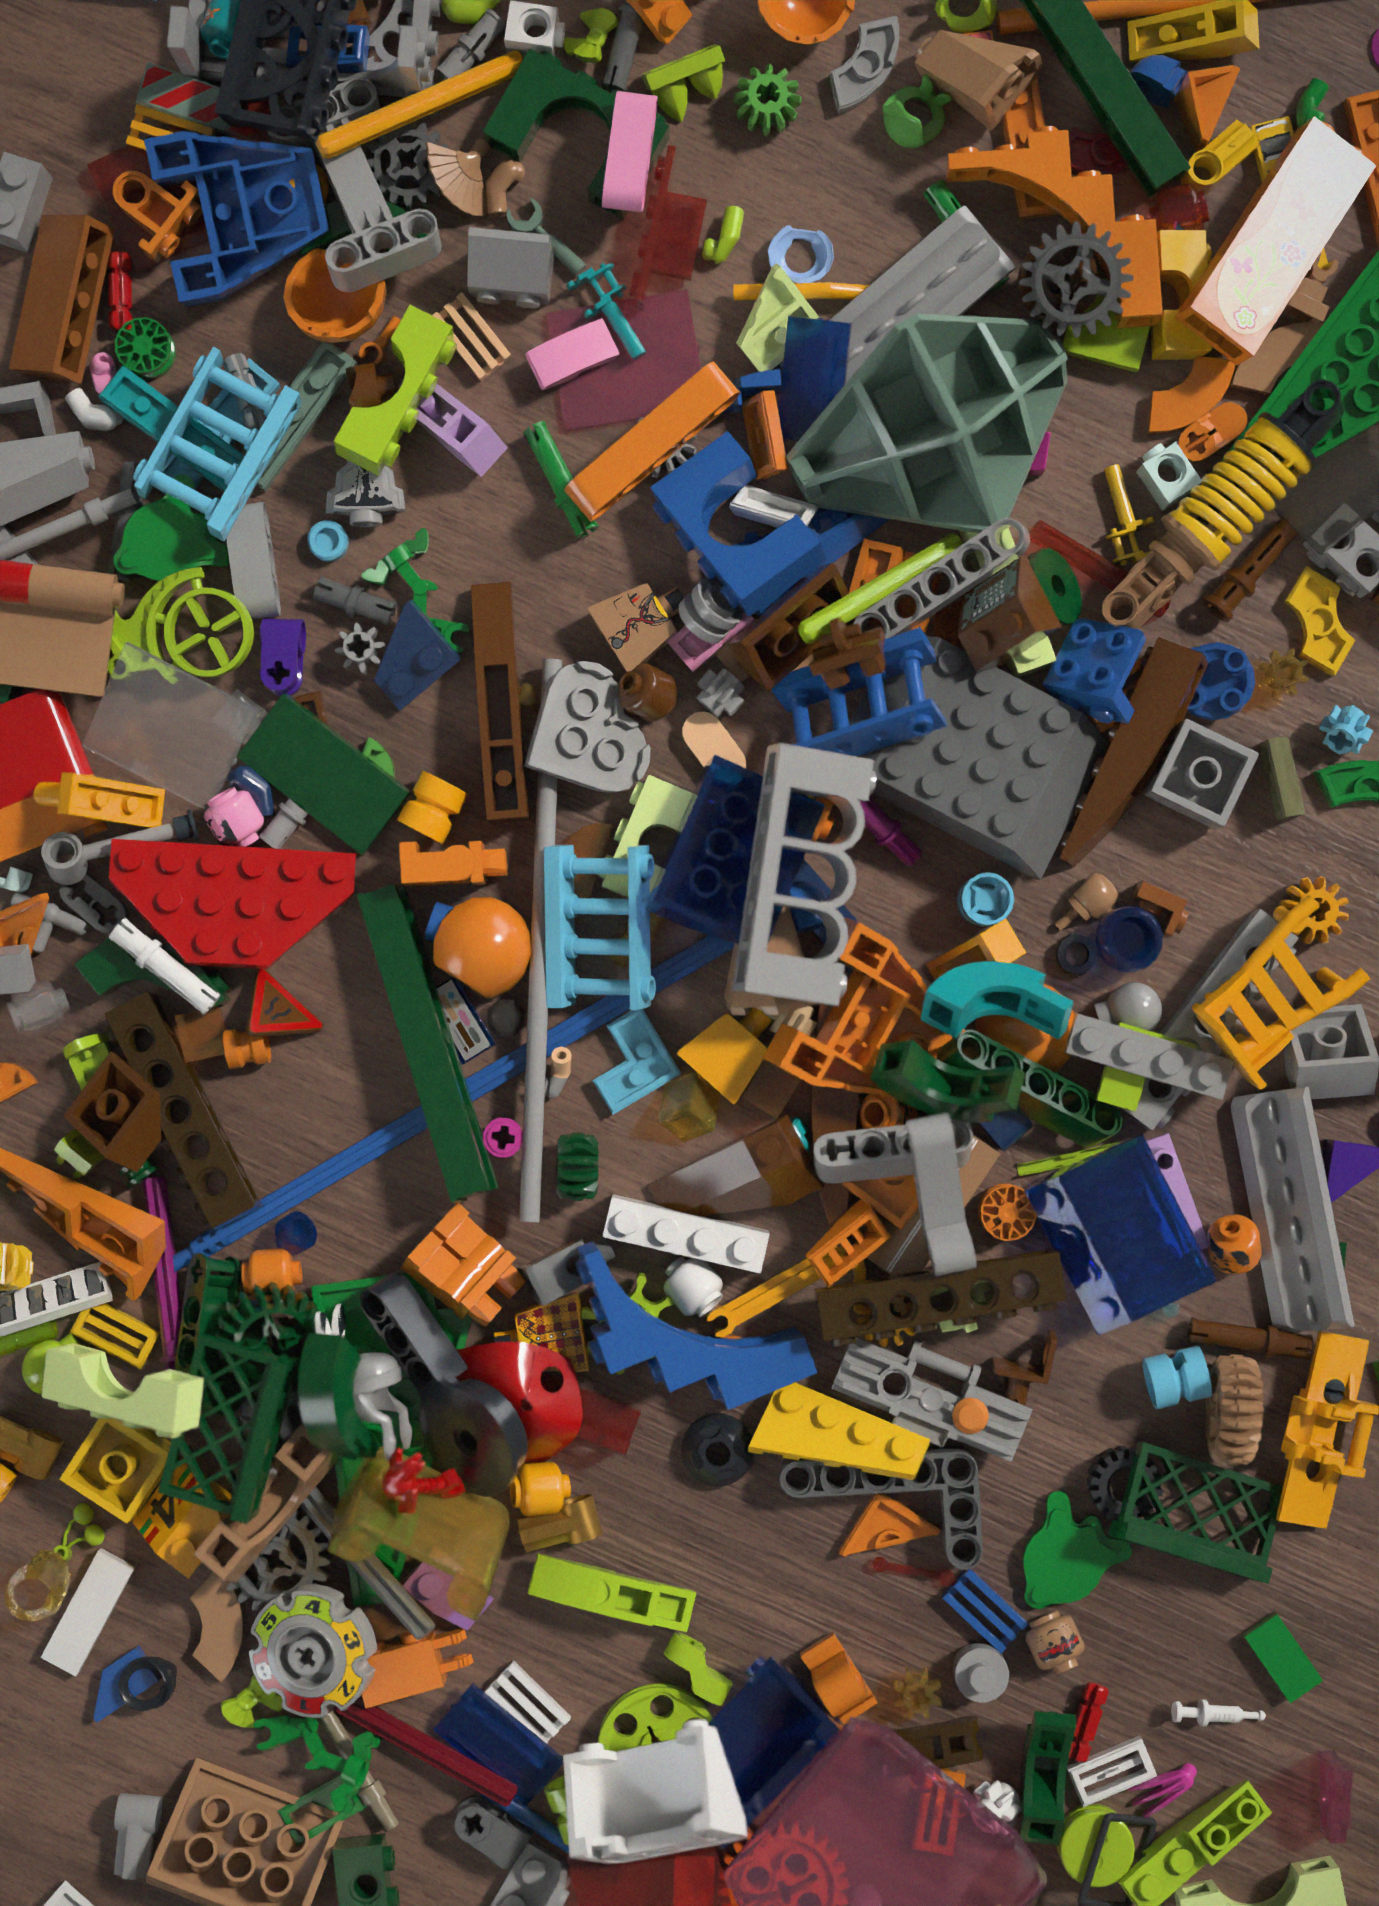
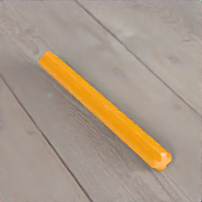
(418, 105)

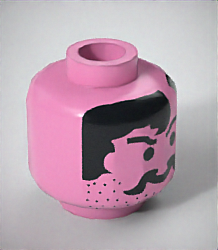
(234, 818)

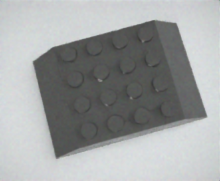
(1000, 769)

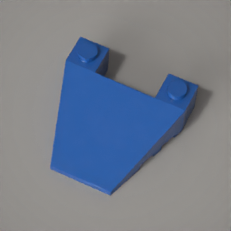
(245, 207)

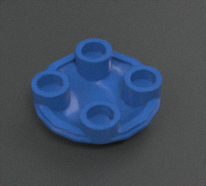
(1225, 683)

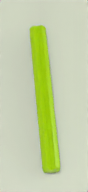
(877, 589)

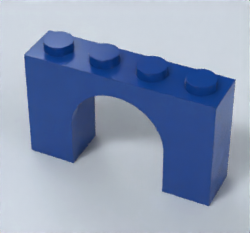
(748, 573)

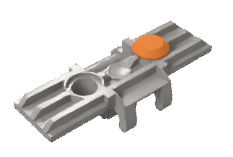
(968, 1416)

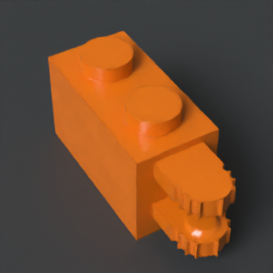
(412, 1666)

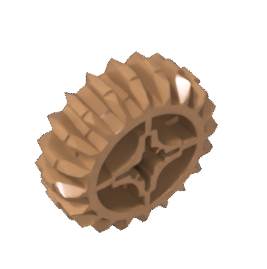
(1234, 1410)

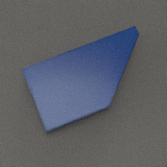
(109, 1695)

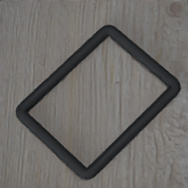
(1152, 1824)

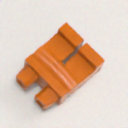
(450, 866)
(462, 1265)

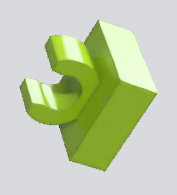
(78, 1152)

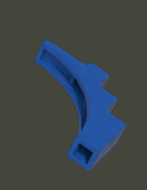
(738, 1367)

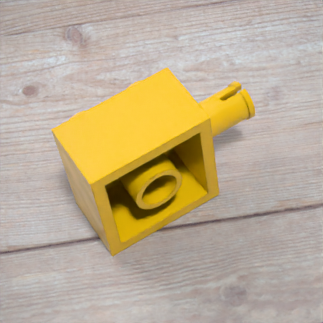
(118, 1466)

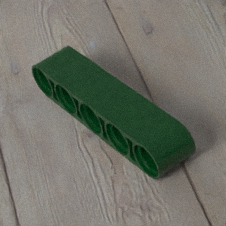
(1044, 1094)

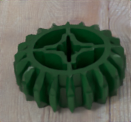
(286, 1331)

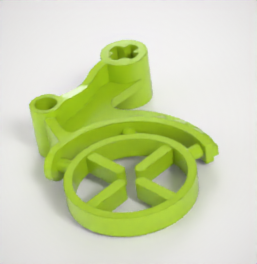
(144, 625)

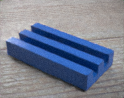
(1009, 1633)

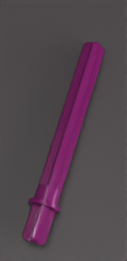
(165, 1283)

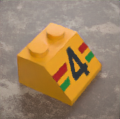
(177, 1526)

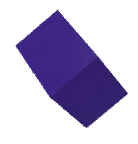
(1347, 1165)

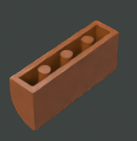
(62, 298)

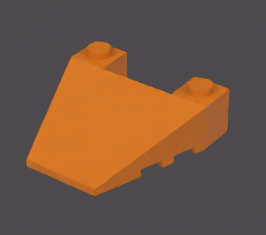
(878, 1008)

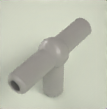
(52, 917)

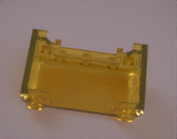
(450, 1534)

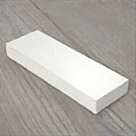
(88, 1612)

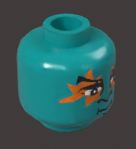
(219, 26)

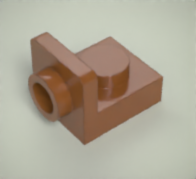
(1158, 900)

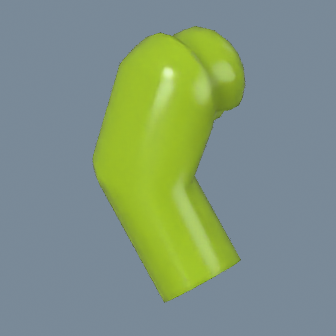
(467, 10)

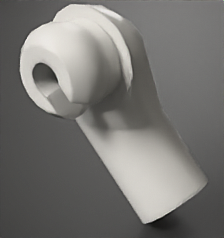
(92, 416)

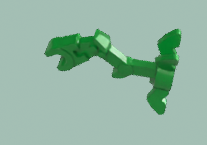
(398, 561)
(353, 1770)

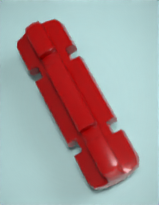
(119, 290)
(1087, 1720)

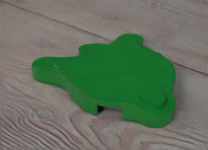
(168, 539)
(1066, 1556)

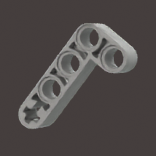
(887, 1141)
(940, 1194)

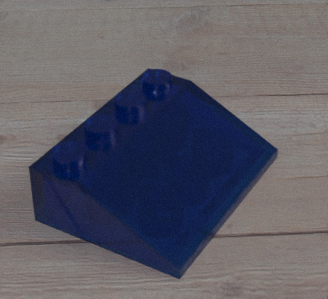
(712, 852)
(1120, 1234)

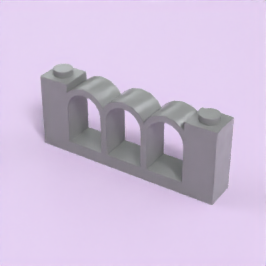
(821, 774)

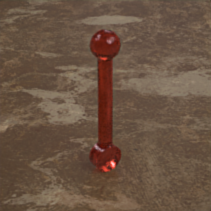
(945, 1576)

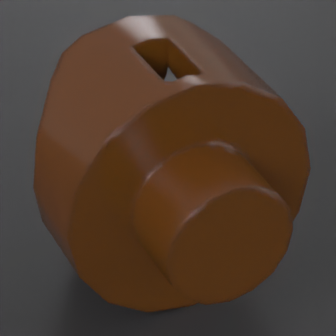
(368, 386)

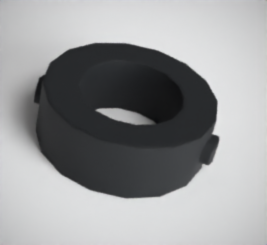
(1091, 954)

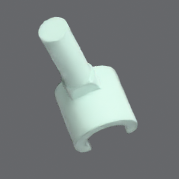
(16, 880)

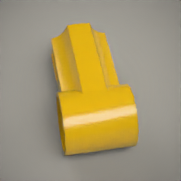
(1221, 155)

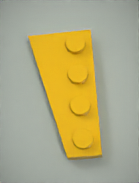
(829, 1431)

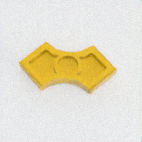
(1324, 638)

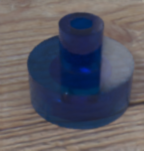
(295, 1233)

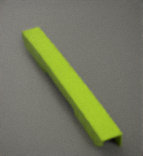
(1060, 1160)

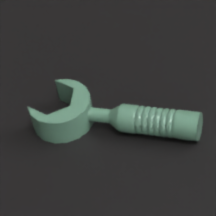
(560, 250)

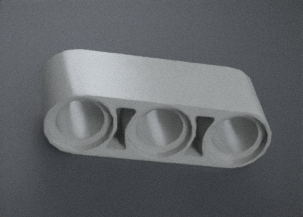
(253, 562)

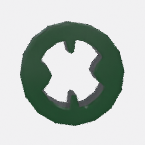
(137, 1177)

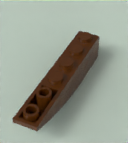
(499, 703)
(1138, 747)
(832, 1112)

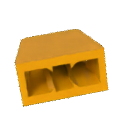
(728, 1052)

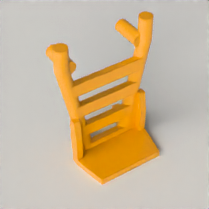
(1267, 1041)

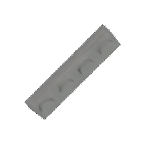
(1148, 1056)

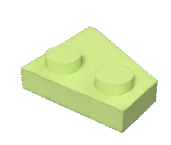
(766, 326)

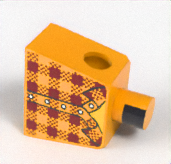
(554, 1327)

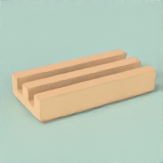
(450, 310)

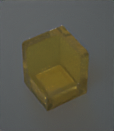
(689, 1107)

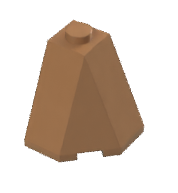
(978, 72)
(784, 942)

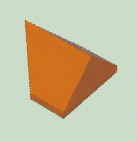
(1202, 101)

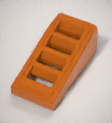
(865, 1243)

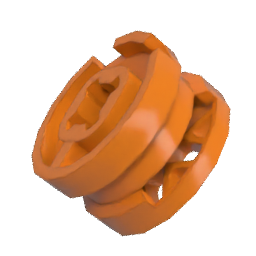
(1006, 1212)

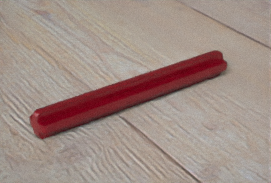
(431, 1751)

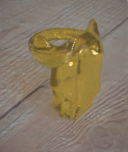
(53, 1572)

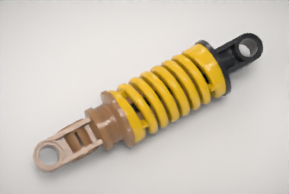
(1226, 501)

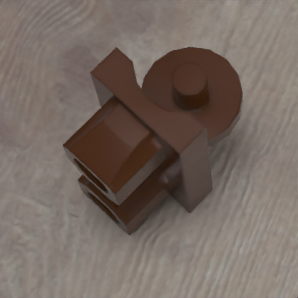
(847, 646)

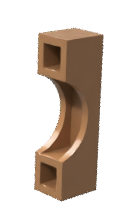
(293, 1476)

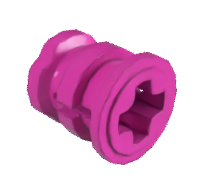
(493, 1144)

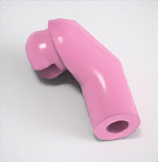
(102, 370)

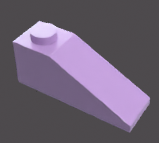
(459, 430)

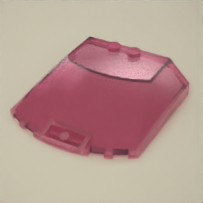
(882, 1830)

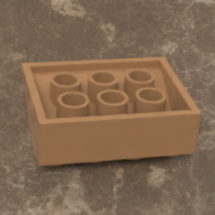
(234, 1847)

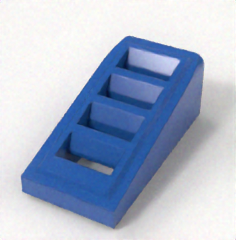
(352, 63)

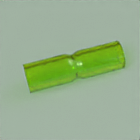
(28, 1337)

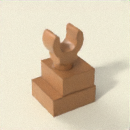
(1307, 300)

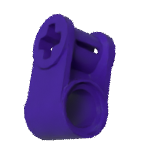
(282, 647)

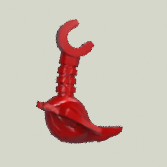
(403, 1486)

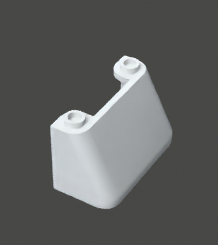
(651, 1798)

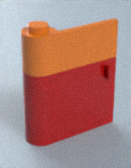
(37, 747)

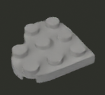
(585, 733)

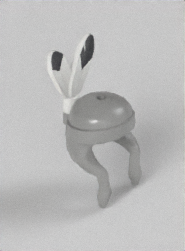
(371, 1385)

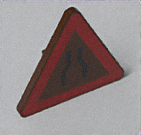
(276, 1010)

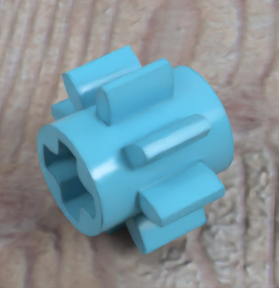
(1346, 729)

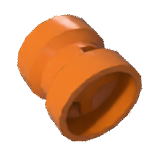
(242, 1049)

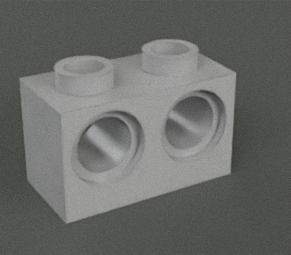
(1360, 543)

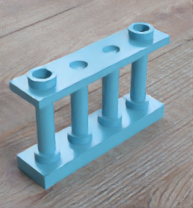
(238, 477)
(564, 945)

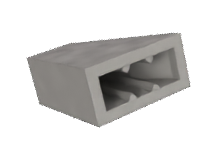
(41, 472)

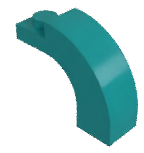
(994, 990)

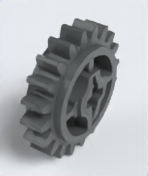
(1042, 269)
(290, 1563)

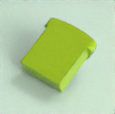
(87, 1055)

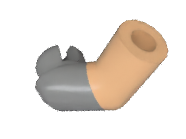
(559, 1072)

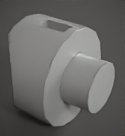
(980, 1672)

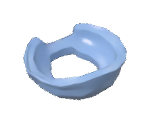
(820, 244)

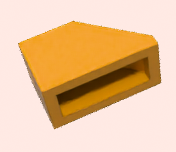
(993, 944)

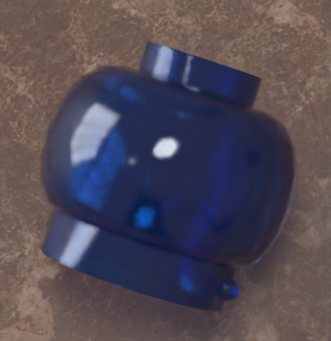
(1129, 939)

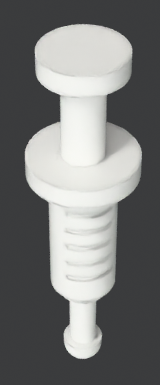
(1213, 1713)

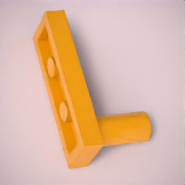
(103, 800)

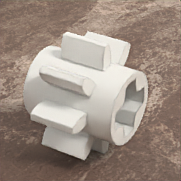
(1001, 1800)

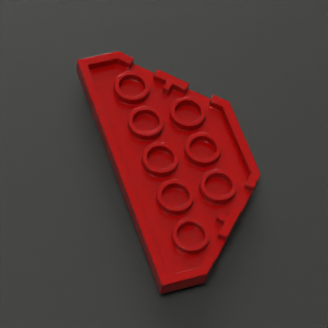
(230, 900)

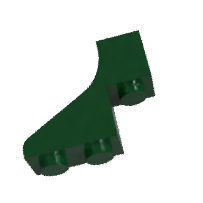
(111, 967)

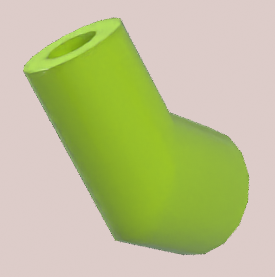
(728, 237)

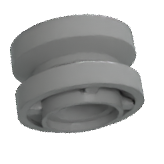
(708, 613)

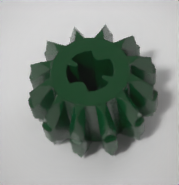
(577, 1166)

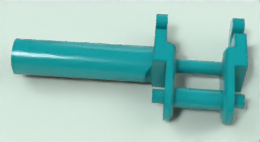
(609, 307)

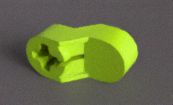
(705, 1681)

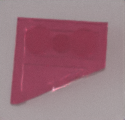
(1334, 1796)

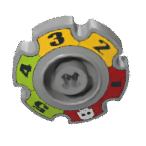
(308, 1679)

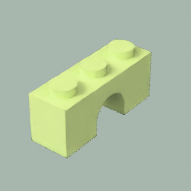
(655, 806)

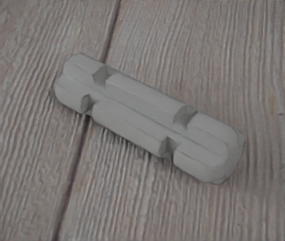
(237, 366)

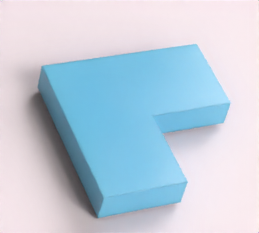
(646, 1063)

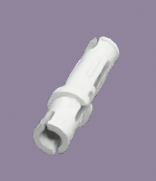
(174, 974)

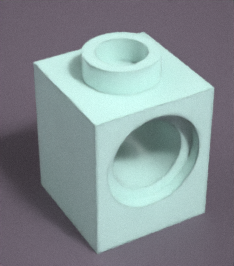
(1168, 492)

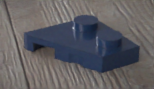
(413, 657)

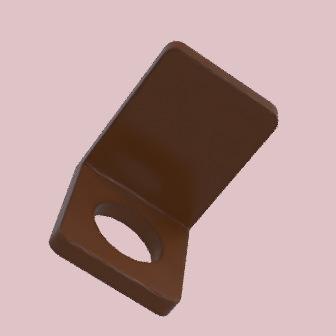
(1021, 1374)

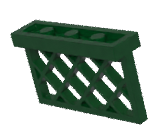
(257, 1446)
(1181, 1542)

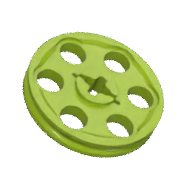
(638, 1703)

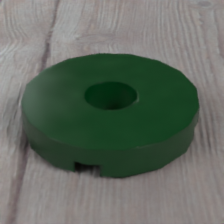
(1058, 584)

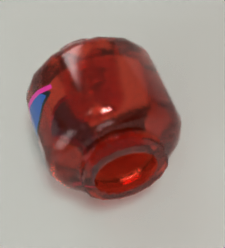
(1180, 209)

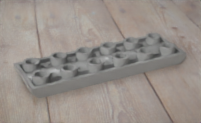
(936, 277)
(1292, 1210)

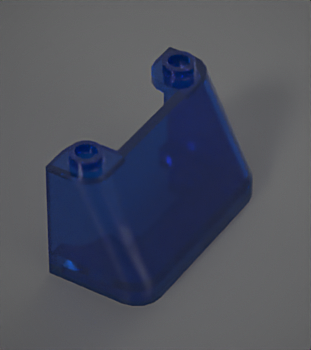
(771, 1734)

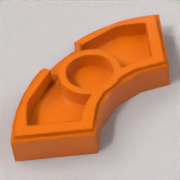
(1191, 399)

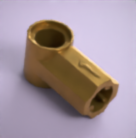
(29, 1449)
(574, 1523)

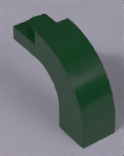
(939, 1088)

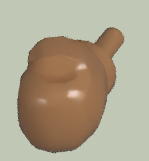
(1092, 898)

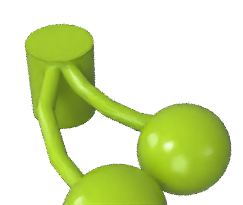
(93, 1534)

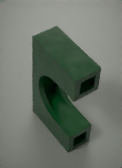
(543, 89)

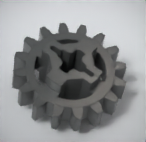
(399, 177)

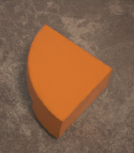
(14, 1080)

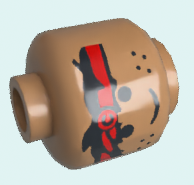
(1055, 1642)

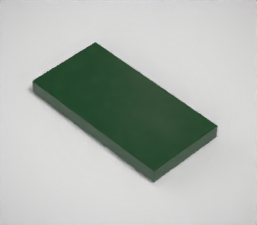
(324, 774)

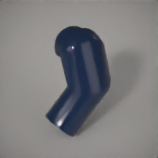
(249, 780)

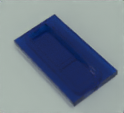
(812, 371)
(499, 1742)

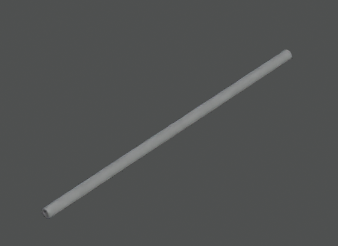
(537, 1008)

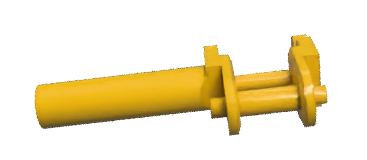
(1125, 517)

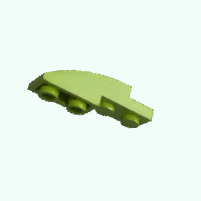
(611, 1593)
(1193, 1842)

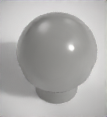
(1132, 1005)

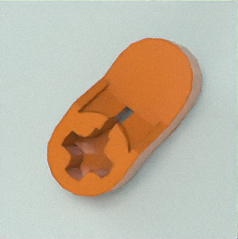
(1229, 422)

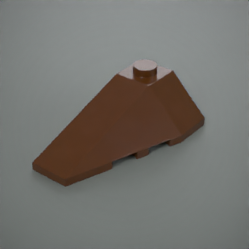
(747, 1174)

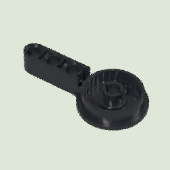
(461, 1421)

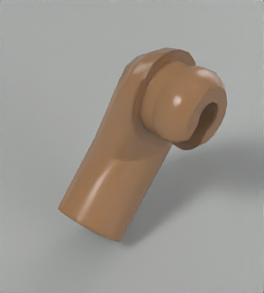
(497, 184)

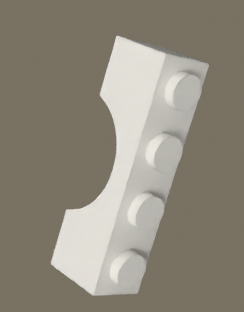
(686, 1234)

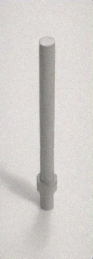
(95, 512)

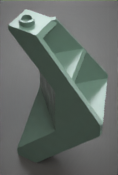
(936, 423)

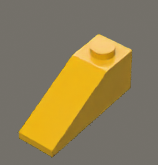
(1196, 32)

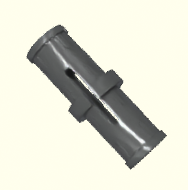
(355, 601)

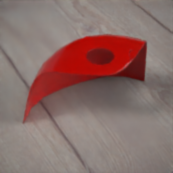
(516, 1374)

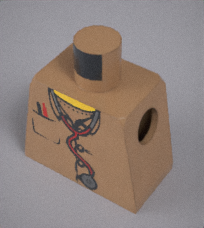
(636, 623)

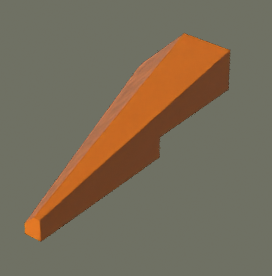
(113, 1232)

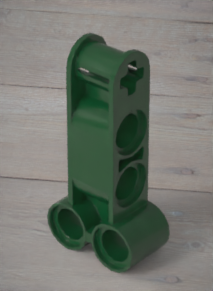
(202, 1305)

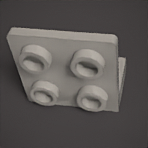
(535, 1880)

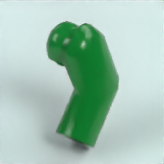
(1310, 101)

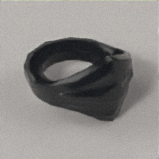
(169, 1674)

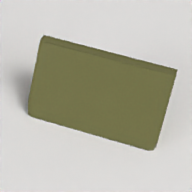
(1281, 778)

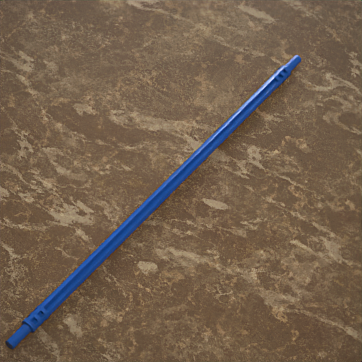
(415, 1122)

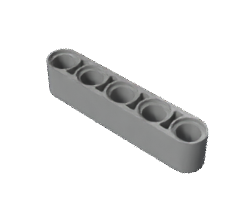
(961, 579)

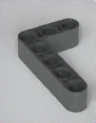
(936, 1478)

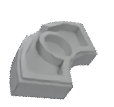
(868, 66)

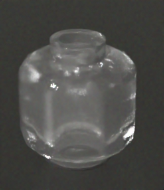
(39, 1009)

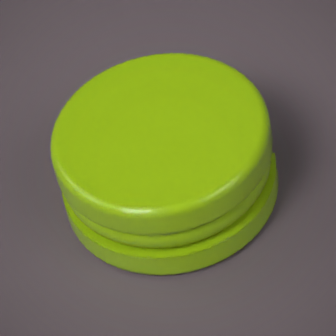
(1079, 1839)

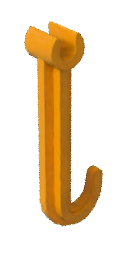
(772, 1292)

